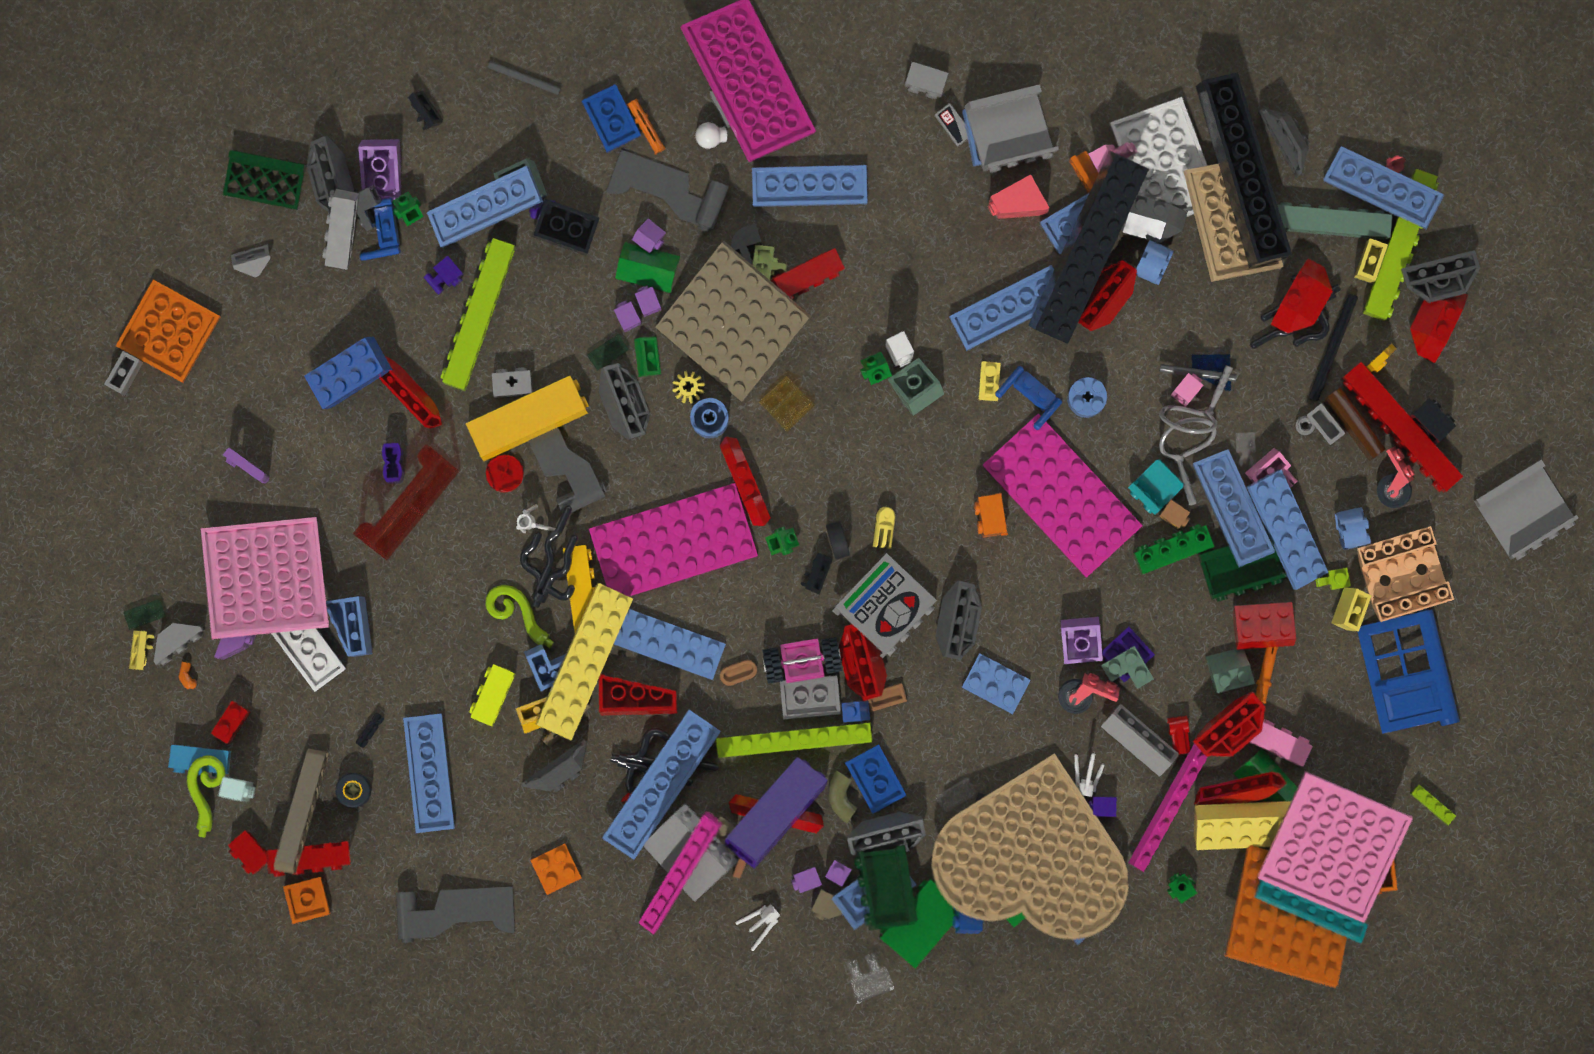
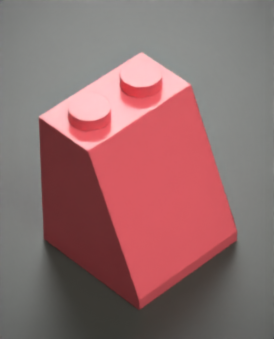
(1018, 200)

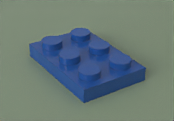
(611, 118)
(875, 779)

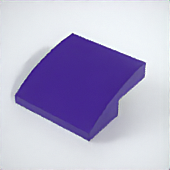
(1124, 642)

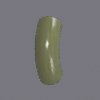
(838, 797)

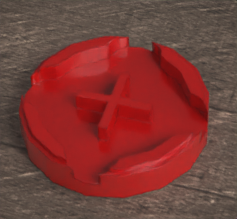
(504, 473)

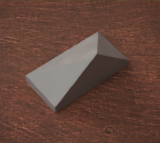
(251, 261)

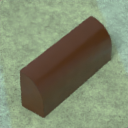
(1354, 424)

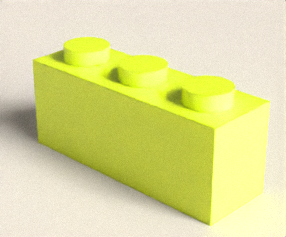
(492, 695)

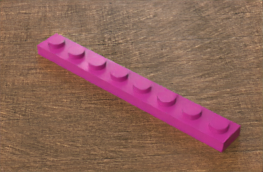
(1168, 809)
(680, 873)

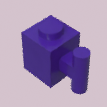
(447, 273)

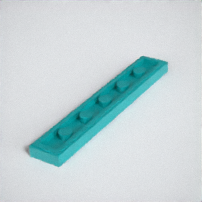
(1311, 911)

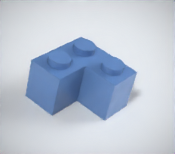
(543, 669)

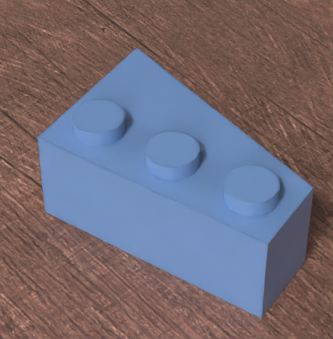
(351, 624)

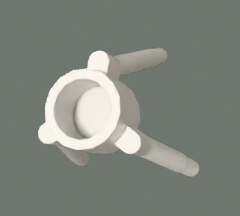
(527, 521)
(1085, 786)
(768, 915)

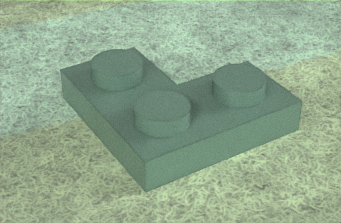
(1130, 662)

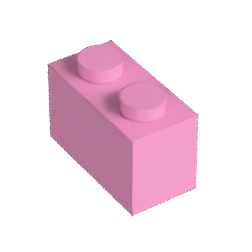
(1187, 389)

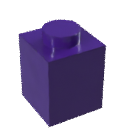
(1103, 806)

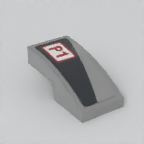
(952, 124)

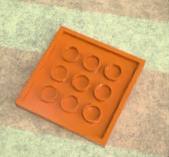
(168, 331)

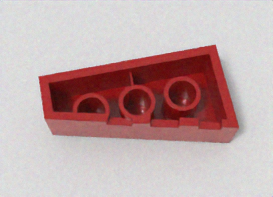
(809, 273)
(634, 698)
(315, 858)

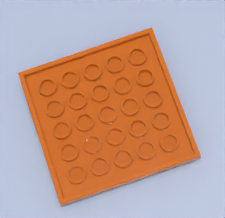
(1278, 938)

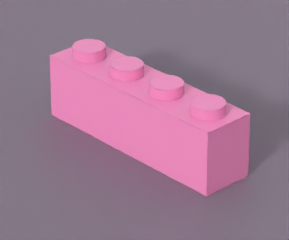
(1283, 744)

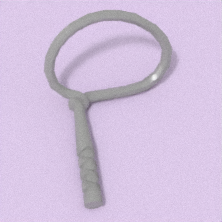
(1208, 412)
(1180, 458)

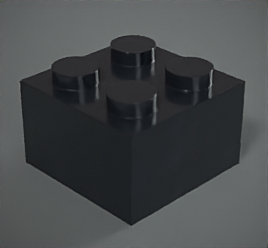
(1433, 420)

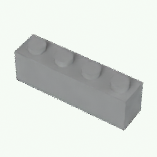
(341, 229)
(1140, 740)

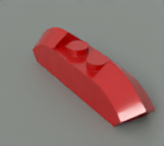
(411, 395)
(744, 481)
(1241, 790)
(807, 821)

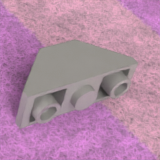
(174, 640)

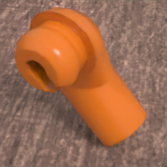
(185, 678)

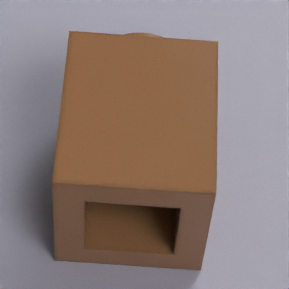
(1175, 515)

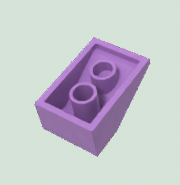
(381, 166)

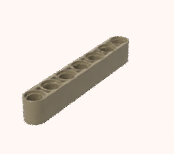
(301, 811)

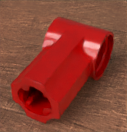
(1179, 733)

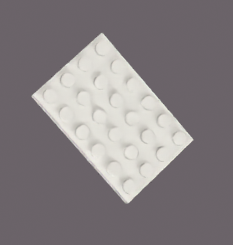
(1166, 147)

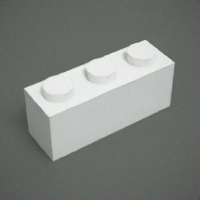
(900, 349)

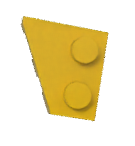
(1379, 362)

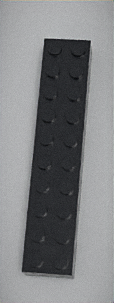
(1243, 170)
(1088, 247)

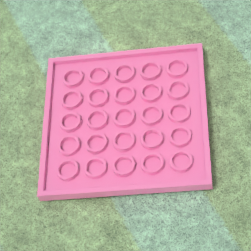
(264, 578)
(1334, 847)

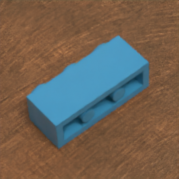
(183, 756)

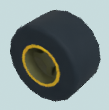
(352, 784)

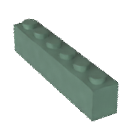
(1335, 222)

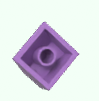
(1081, 640)
(233, 645)

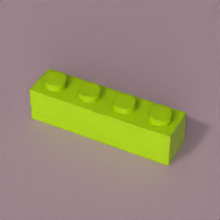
(1433, 804)

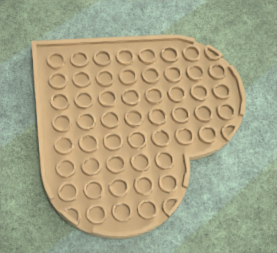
(1035, 854)

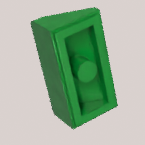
(647, 356)

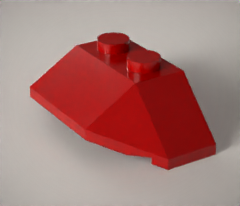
(1109, 295)
(1304, 299)
(1435, 325)
(862, 664)
(1232, 727)

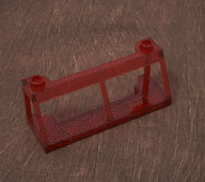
(387, 539)

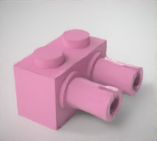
(1099, 155)
(1268, 464)

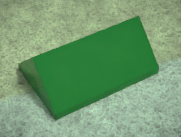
(647, 269)
(1260, 764)

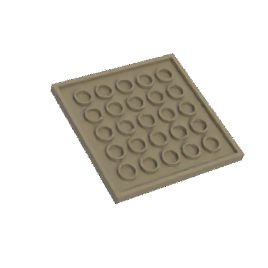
(733, 321)

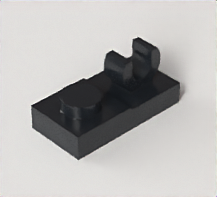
(424, 107)
(818, 573)

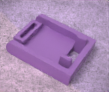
(235, 459)

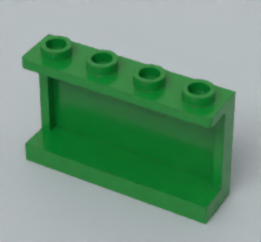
(933, 922)

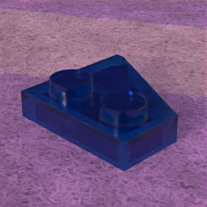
(1212, 362)

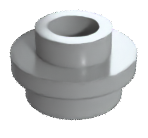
(1300, 430)

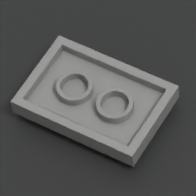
(810, 698)

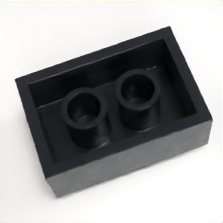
(565, 227)

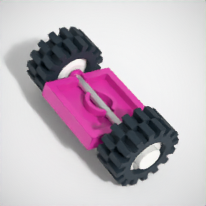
(802, 660)

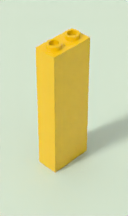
(527, 418)

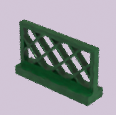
(267, 163)

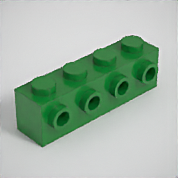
(1173, 550)

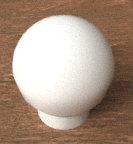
(710, 135)

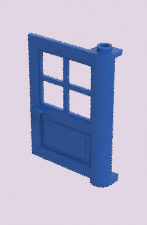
(1416, 696)

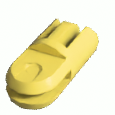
(885, 521)

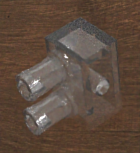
(869, 984)

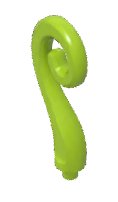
(537, 634)
(205, 817)

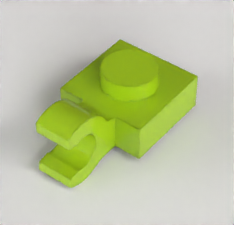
(1336, 579)

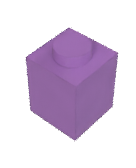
(649, 236)
(647, 301)
(627, 316)
(838, 873)
(806, 880)

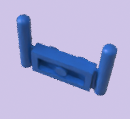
(386, 231)
(1034, 391)

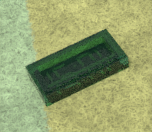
(607, 352)
(144, 614)

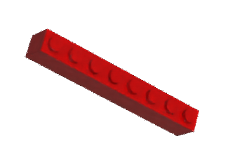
(1402, 428)

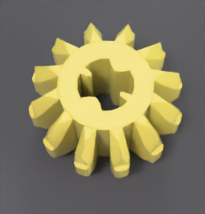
(694, 390)

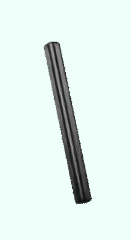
(1333, 347)

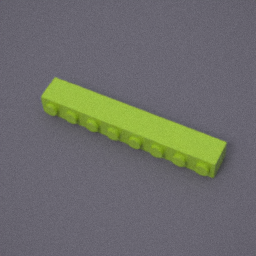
(1396, 257)
(478, 315)
(794, 740)

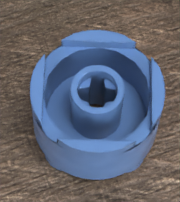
(1154, 262)
(1094, 389)
(705, 408)
(1352, 528)

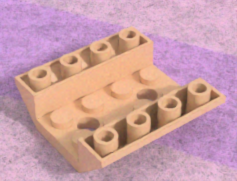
(1398, 561)

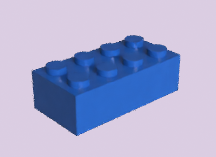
(348, 372)

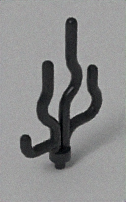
(1302, 339)
(545, 579)
(637, 760)

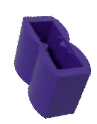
(393, 457)

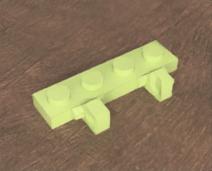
(765, 263)

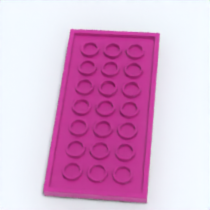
(748, 79)
(1062, 496)
(674, 541)

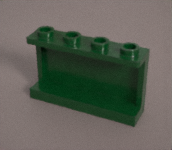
(1226, 578)
(886, 888)

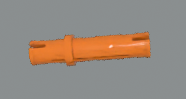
(636, 108)
(1266, 673)

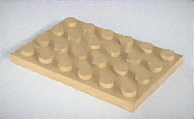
(1218, 226)

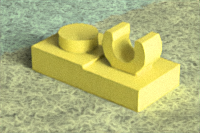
(989, 380)
(138, 658)

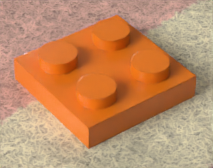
(556, 869)
(306, 900)

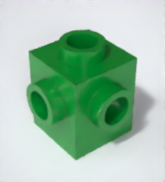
(407, 208)
(875, 368)
(782, 541)
(1188, 890)

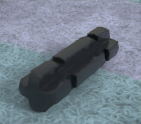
(369, 730)

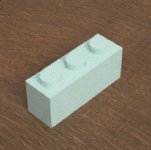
(237, 789)

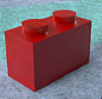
(230, 722)
(249, 852)

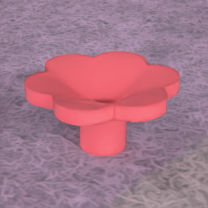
(1395, 164)

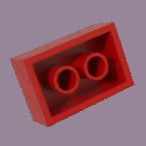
(1264, 625)

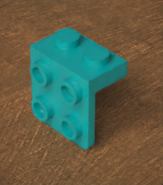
(1156, 487)

